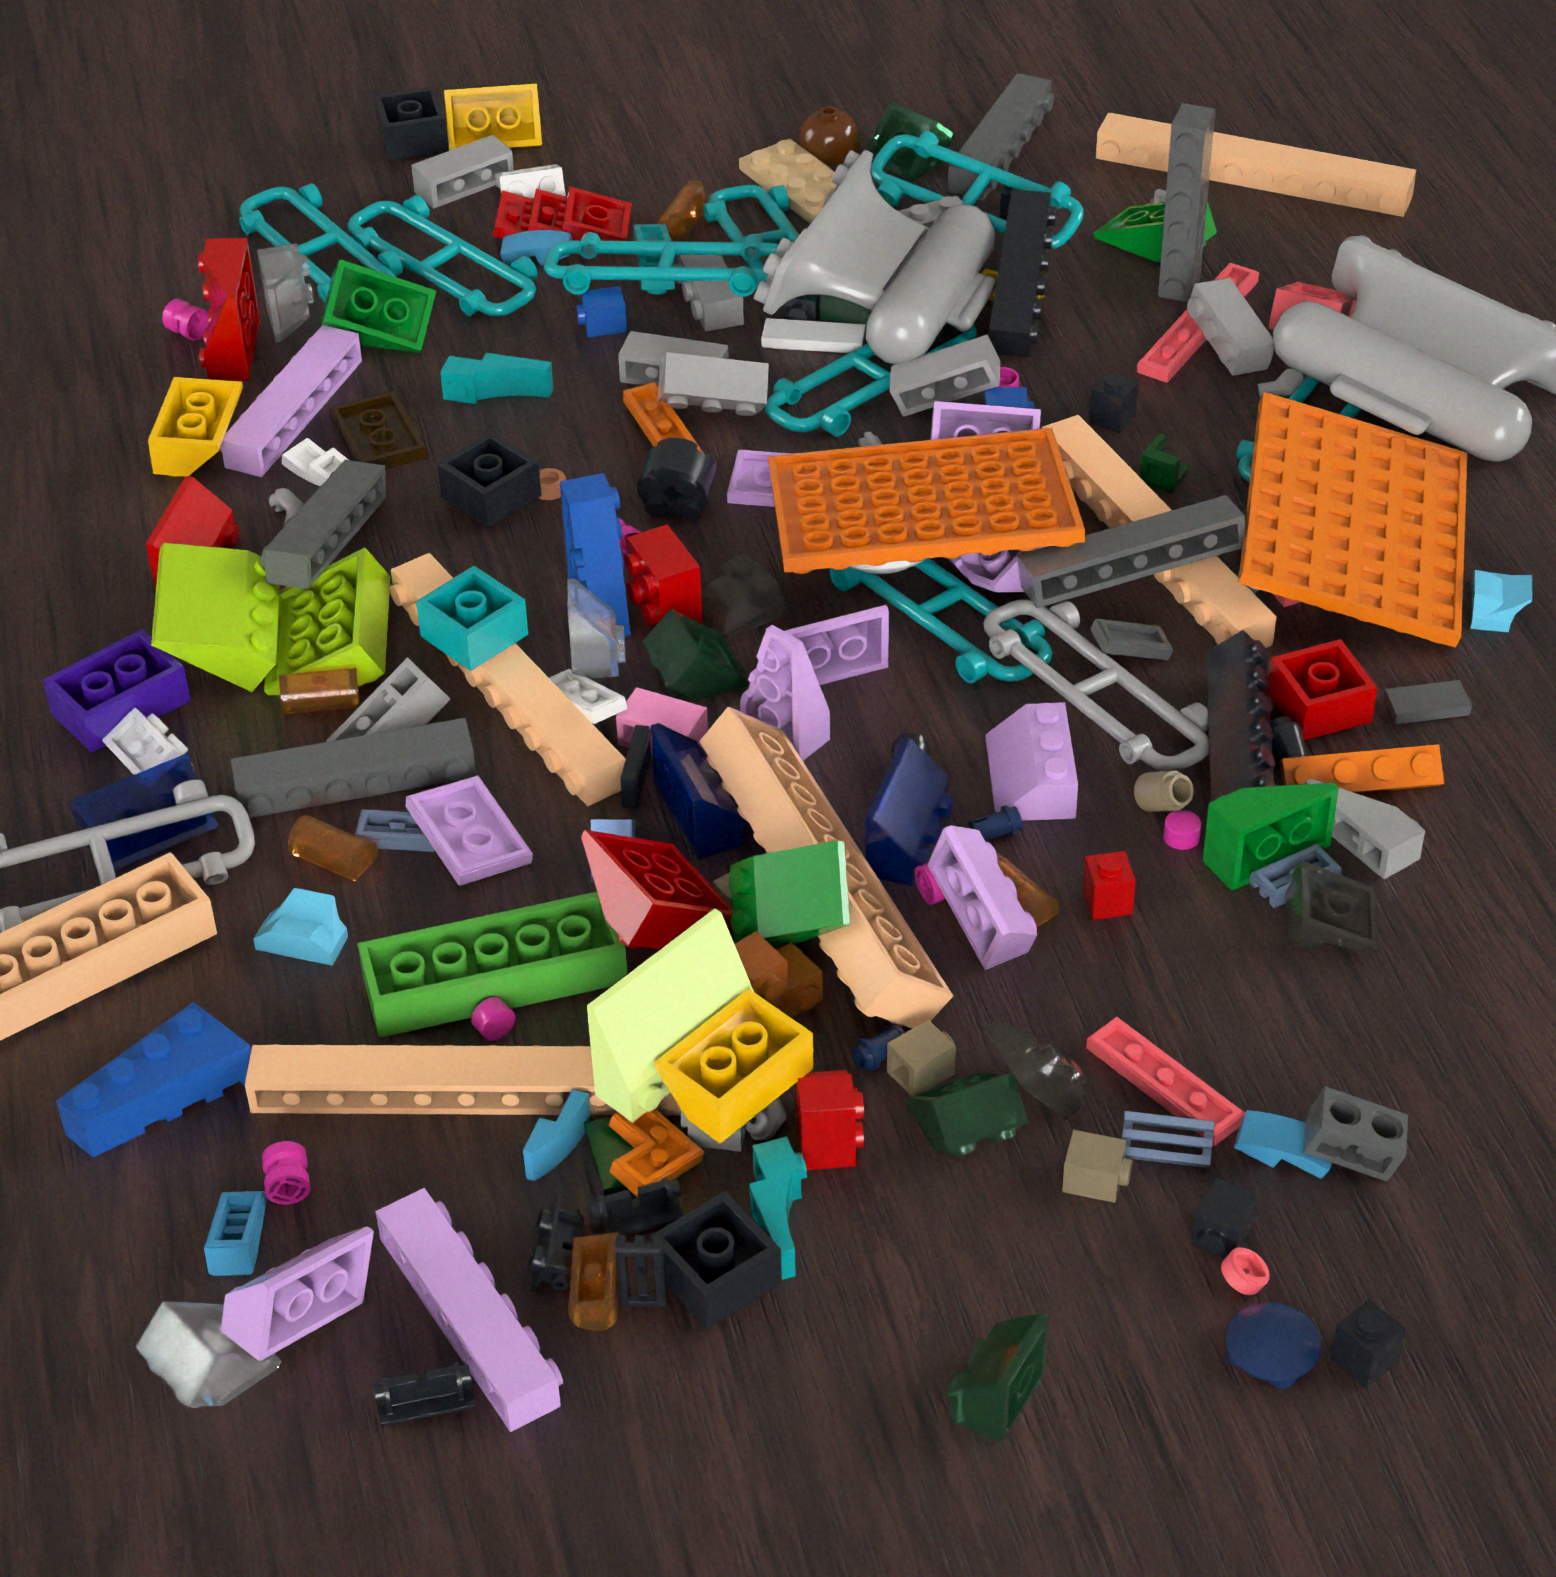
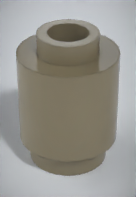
(1163, 791)

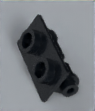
(629, 1214)
(556, 1229)
(424, 1396)

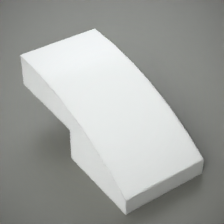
(312, 462)

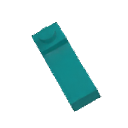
(652, 232)
(495, 376)
(771, 1197)

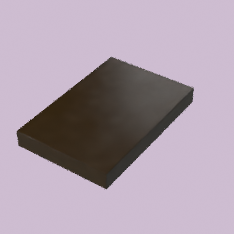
(379, 431)

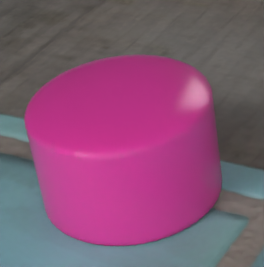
(1182, 829)
(493, 1018)

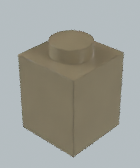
(921, 1058)
(1096, 1166)

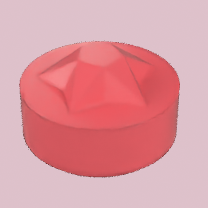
(1245, 1271)

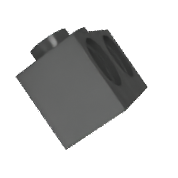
(1356, 1133)

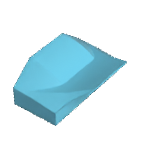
(1497, 599)
(304, 928)

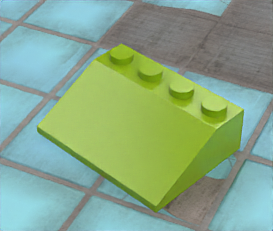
(216, 612)
(334, 622)

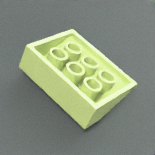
(658, 1009)

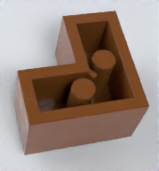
(781, 975)

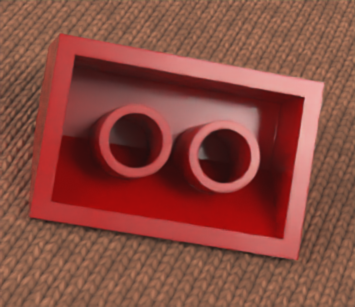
(193, 519)

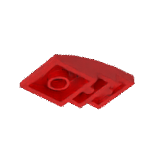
(576, 214)

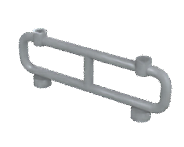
(1062, 620)
(191, 802)

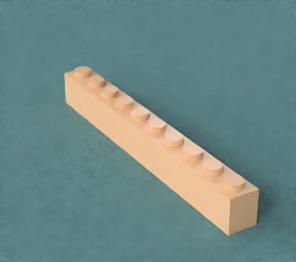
(1266, 166)
(1121, 497)
(526, 700)
(423, 1080)

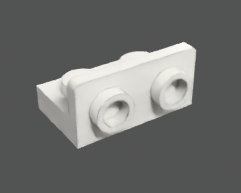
(526, 181)
(142, 743)

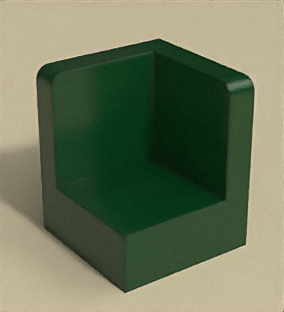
(1160, 468)

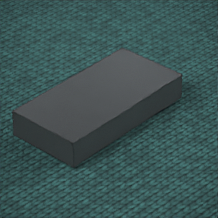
(1131, 639)
(1427, 702)

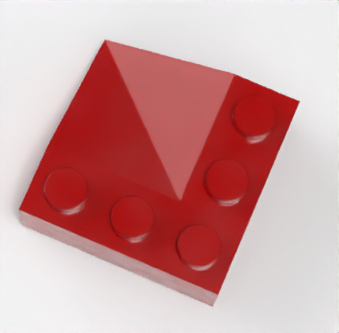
(233, 312)
(648, 889)

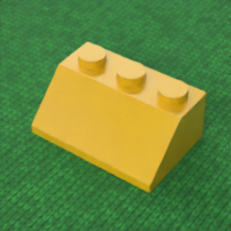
(500, 111)
(191, 424)
(736, 1064)

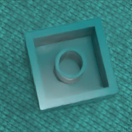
(472, 618)

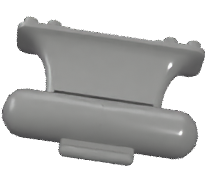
(887, 263)
(1422, 351)

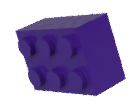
(111, 683)

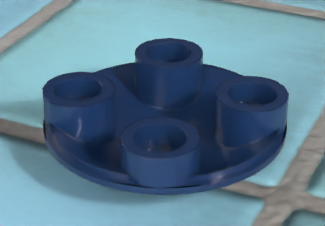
(1273, 1343)

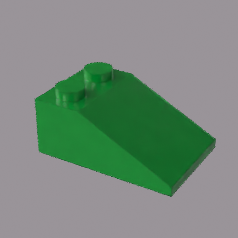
(1141, 230)
(377, 307)
(1265, 826)
(790, 894)

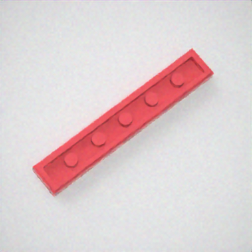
(1185, 335)

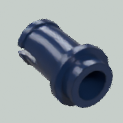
(998, 824)
(872, 1051)

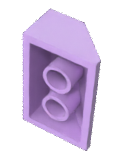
(963, 419)
(847, 644)
(1034, 763)
(981, 896)
(299, 1295)

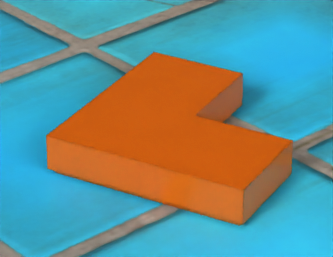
(657, 1152)

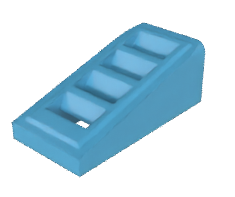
(235, 1237)

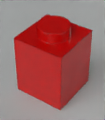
(1109, 885)

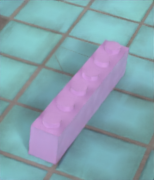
(291, 401)
(469, 1309)

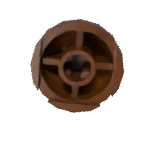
(829, 135)

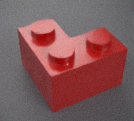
(827, 1119)

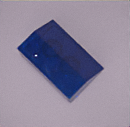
(695, 793)
(136, 796)
(906, 814)

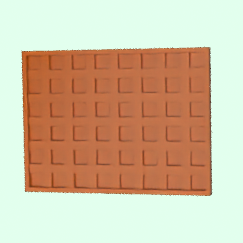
(1356, 520)

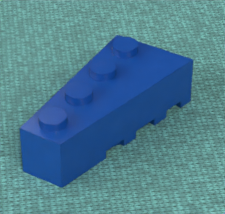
(593, 541)
(154, 1080)

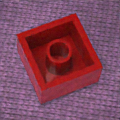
(662, 575)
(1322, 689)

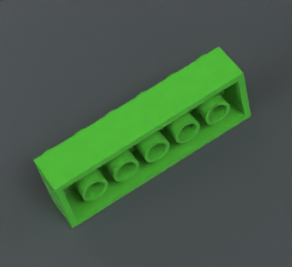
(510, 955)

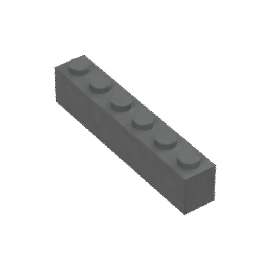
(1004, 130)
(1186, 201)
(324, 524)
(1132, 551)
(354, 768)

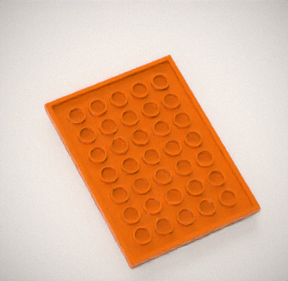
(923, 500)

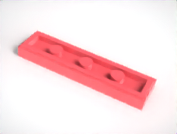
(1163, 1078)

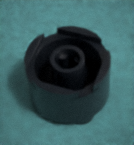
(676, 479)

